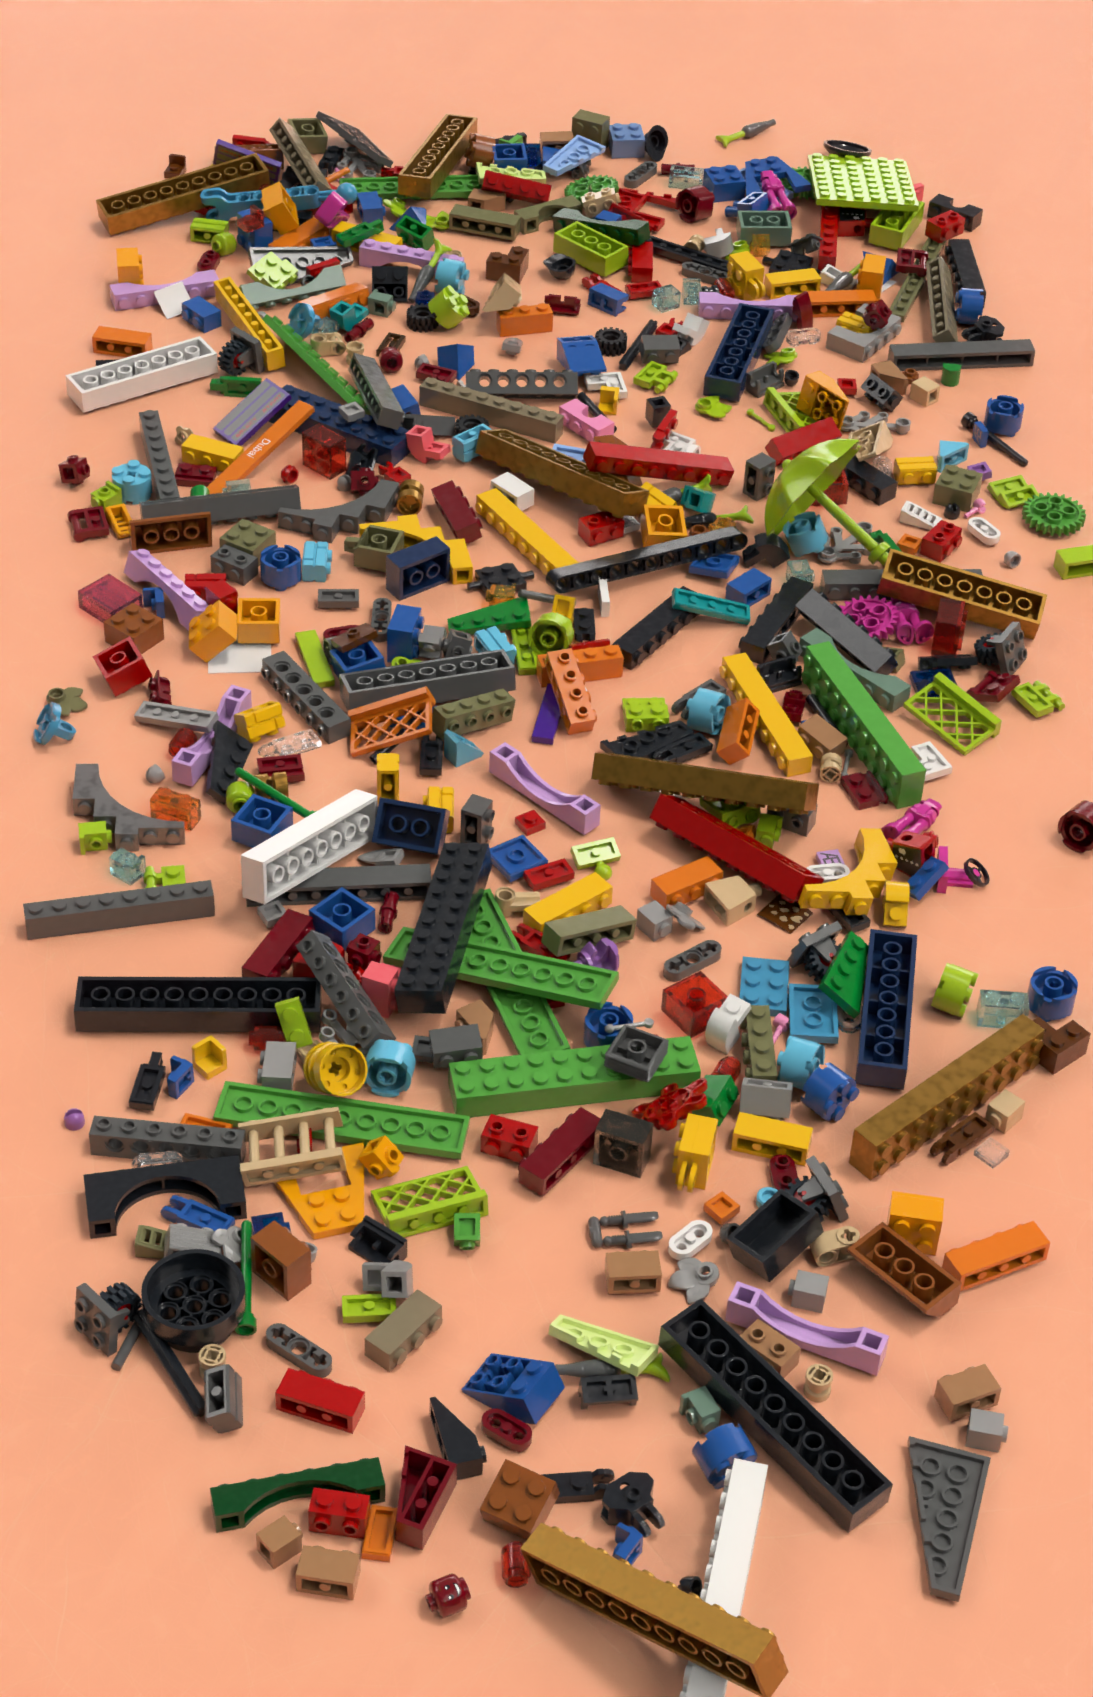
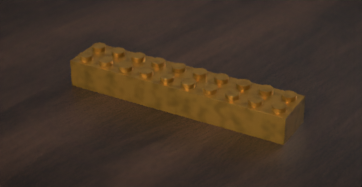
(436, 156)
(179, 193)
(561, 472)
(704, 781)
(946, 1097)
(656, 1610)

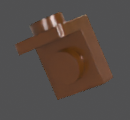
(176, 166)

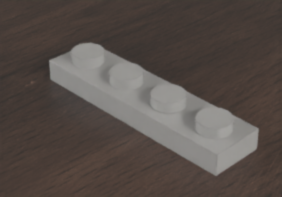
(176, 716)

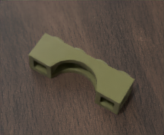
(538, 213)

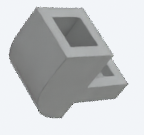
(719, 245)
(431, 642)
(391, 1278)

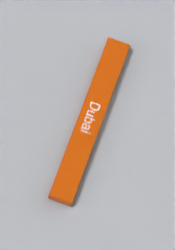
(263, 445)

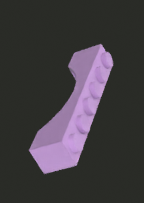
(380, 253)
(132, 296)
(717, 306)
(144, 567)
(194, 760)
(575, 810)
(851, 1346)

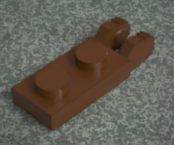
(962, 1137)

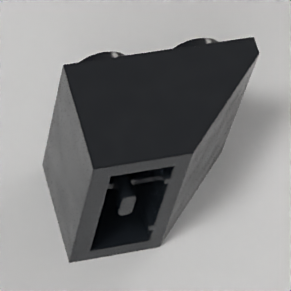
(391, 281)

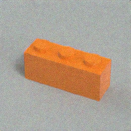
(524, 320)
(120, 342)
(738, 731)
(685, 882)

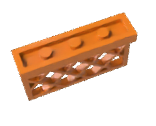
(388, 711)

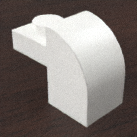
(692, 328)
(723, 1023)

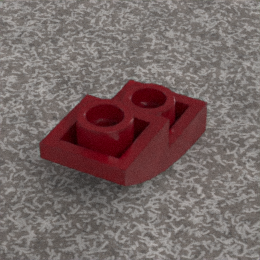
(803, 309)
(794, 705)

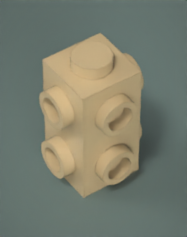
(597, 202)

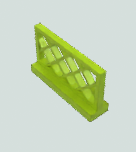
(784, 411)
(964, 706)
(431, 1213)

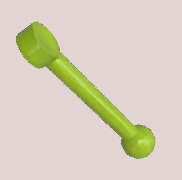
(771, 427)

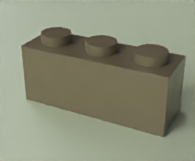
(403, 1330)

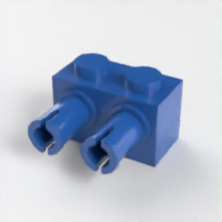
(753, 202)

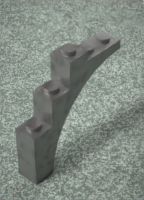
(129, 827)

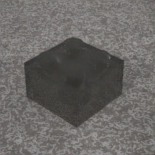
(623, 1143)

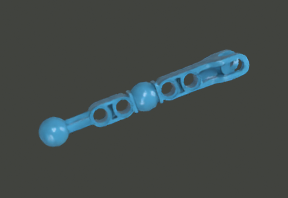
(303, 196)

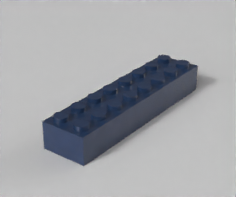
(738, 352)
(390, 442)
(886, 1010)

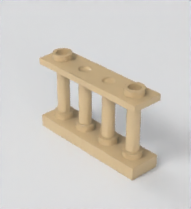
(297, 1165)

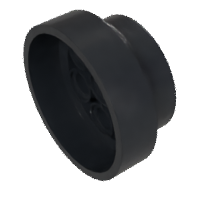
(193, 1299)

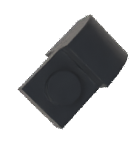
(770, 548)

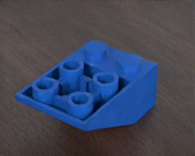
(580, 354)
(516, 1386)

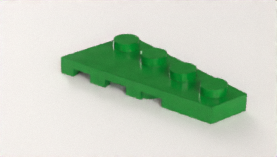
(505, 616)
(846, 974)

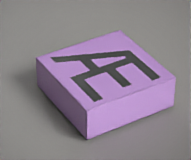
(829, 856)

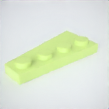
(525, 173)
(610, 1346)

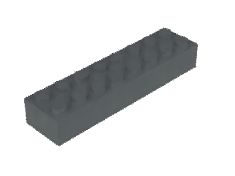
(445, 678)

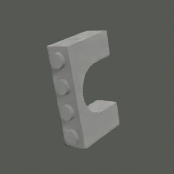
(862, 345)

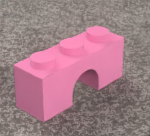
(577, 420)

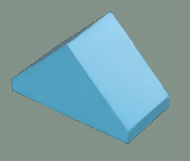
(951, 453)
(459, 749)

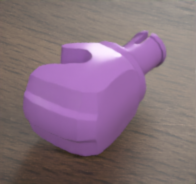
(603, 955)

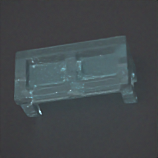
(685, 177)

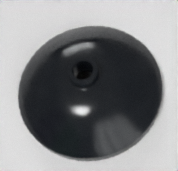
(845, 148)

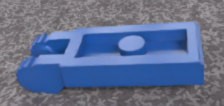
(196, 1214)

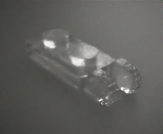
(291, 744)

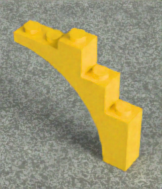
(460, 562)
(859, 888)

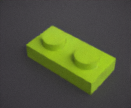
(294, 1022)
(366, 1308)

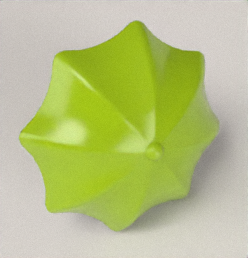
(806, 480)

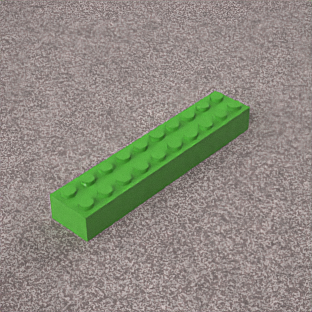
(864, 725)
(560, 1079)

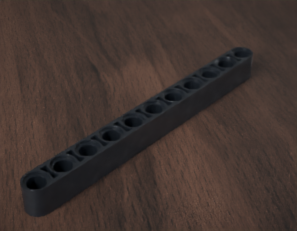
(646, 559)

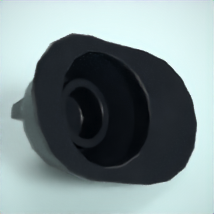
(656, 142)

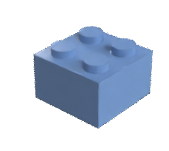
(626, 141)

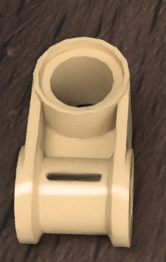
(326, 342)
(832, 1246)

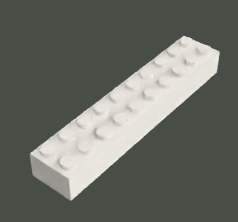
(729, 1560)

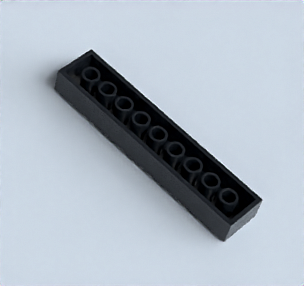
(443, 929)
(190, 1003)
(775, 1415)

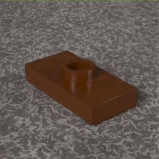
(354, 637)

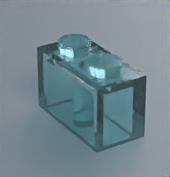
(1000, 1007)

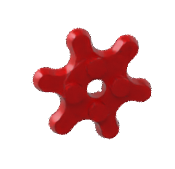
(673, 1104)

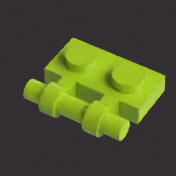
(651, 375)
(1037, 698)
(169, 876)

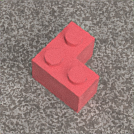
(379, 984)

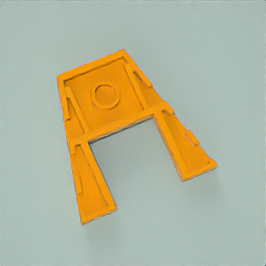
(334, 1209)

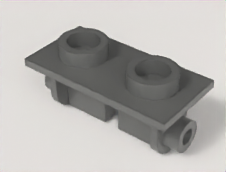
(581, 170)
(806, 244)

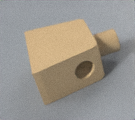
(731, 898)

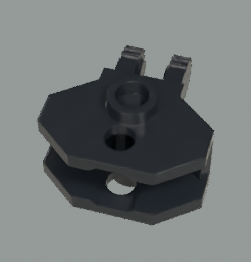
(984, 330)
(632, 1503)

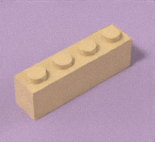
(503, 295)

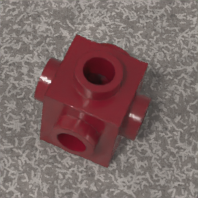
(877, 315)
(74, 470)
(358, 477)
(363, 951)

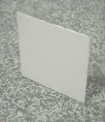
(240, 658)

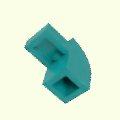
(347, 314)
(697, 499)

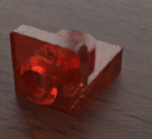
(253, 221)

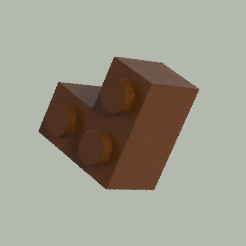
(513, 264)
(1062, 1045)

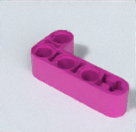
(332, 211)

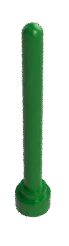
(270, 791)
(248, 1323)

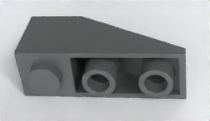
(440, 424)

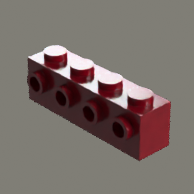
(457, 512)
(279, 946)
(559, 1152)

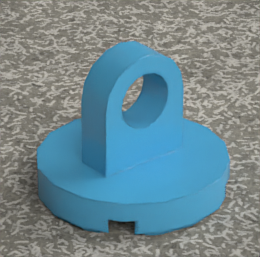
(303, 319)
(51, 724)

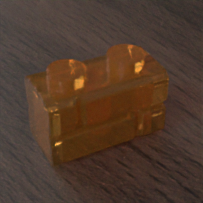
(175, 807)

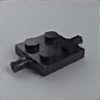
(788, 261)
(500, 575)

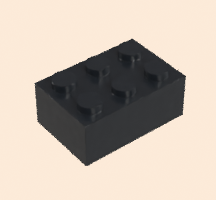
(775, 1235)

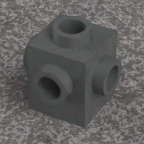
(456, 644)
(784, 645)

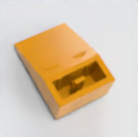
(822, 398)

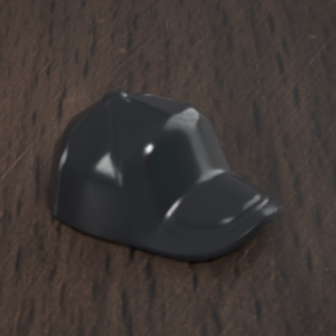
(560, 266)

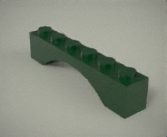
(627, 231)
(241, 1502)

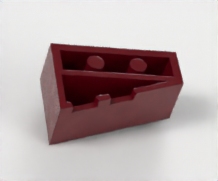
(423, 1495)

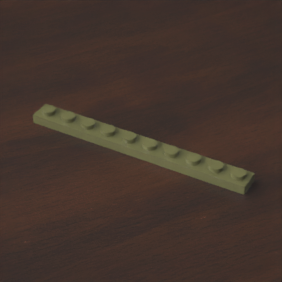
(913, 283)

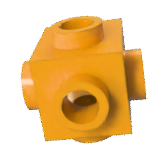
(381, 1157)

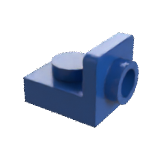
(322, 241)
(155, 598)
(180, 1077)
(629, 1543)

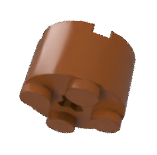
(480, 150)

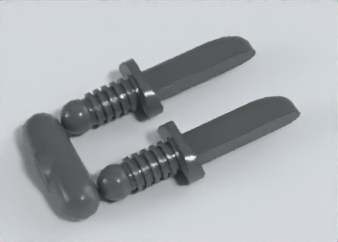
(629, 1238)

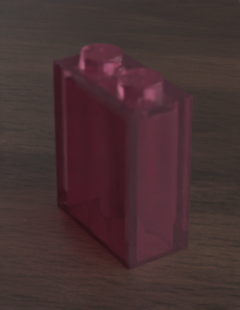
(107, 597)

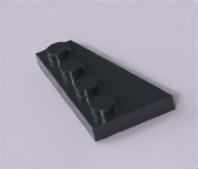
(647, 742)
(228, 753)

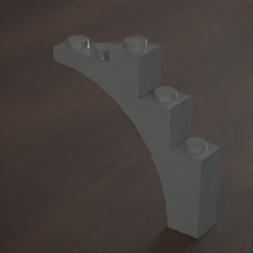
(327, 522)

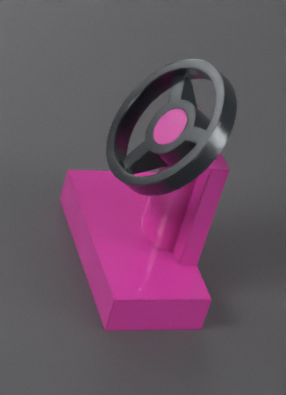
(960, 877)

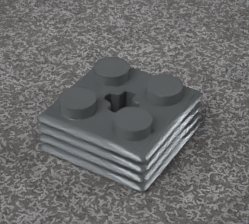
(636, 1053)

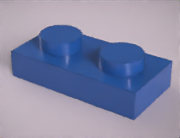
(926, 877)

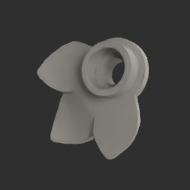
(683, 916)
(230, 1241)
(690, 1278)

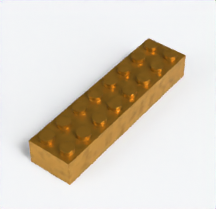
(985, 598)

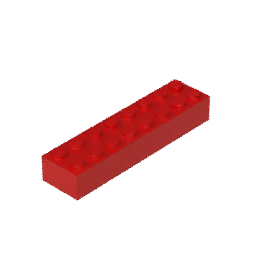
(733, 847)

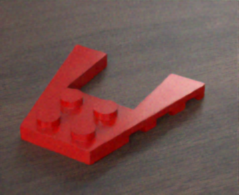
(635, 201)

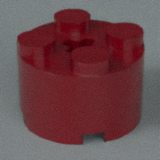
(695, 203)
(1077, 827)

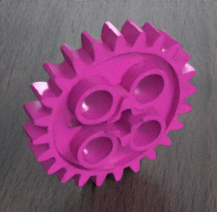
(874, 614)

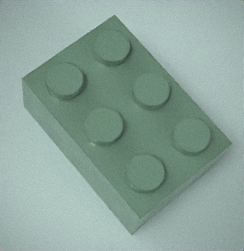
(765, 222)

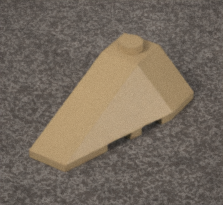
(873, 439)

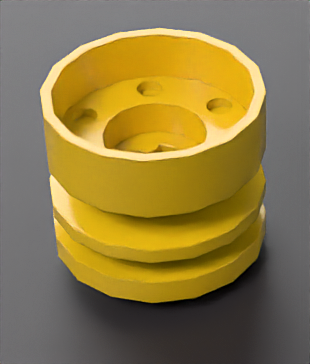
(346, 1072)

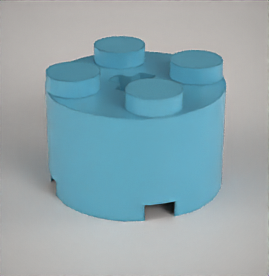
(451, 273)
(134, 481)
(806, 534)
(707, 711)
(799, 1060)
(390, 1067)

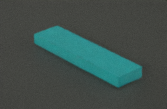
(710, 606)

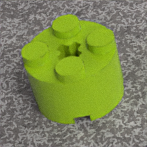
(449, 307)
(550, 625)
(954, 990)

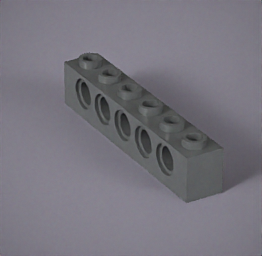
(530, 376)
(306, 697)
(344, 989)
(134, 1137)

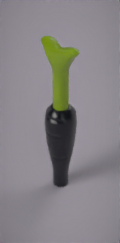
(709, 517)

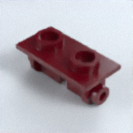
(570, 305)
(159, 689)

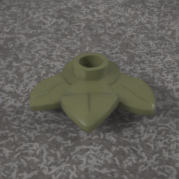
(68, 699)

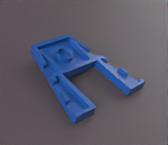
(780, 168)

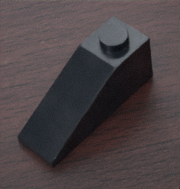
(456, 1441)

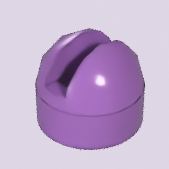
(74, 1119)

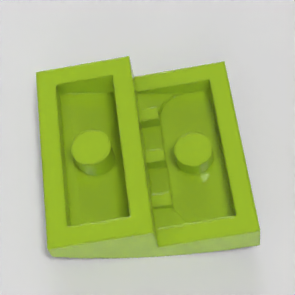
(1012, 491)

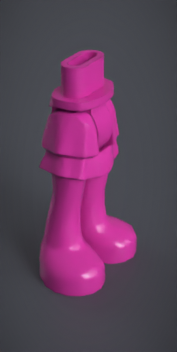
(774, 188)
(910, 624)
(919, 817)

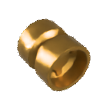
(410, 497)
(277, 781)

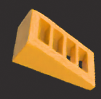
(112, 513)

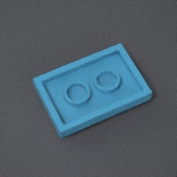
(765, 983)
(812, 1014)

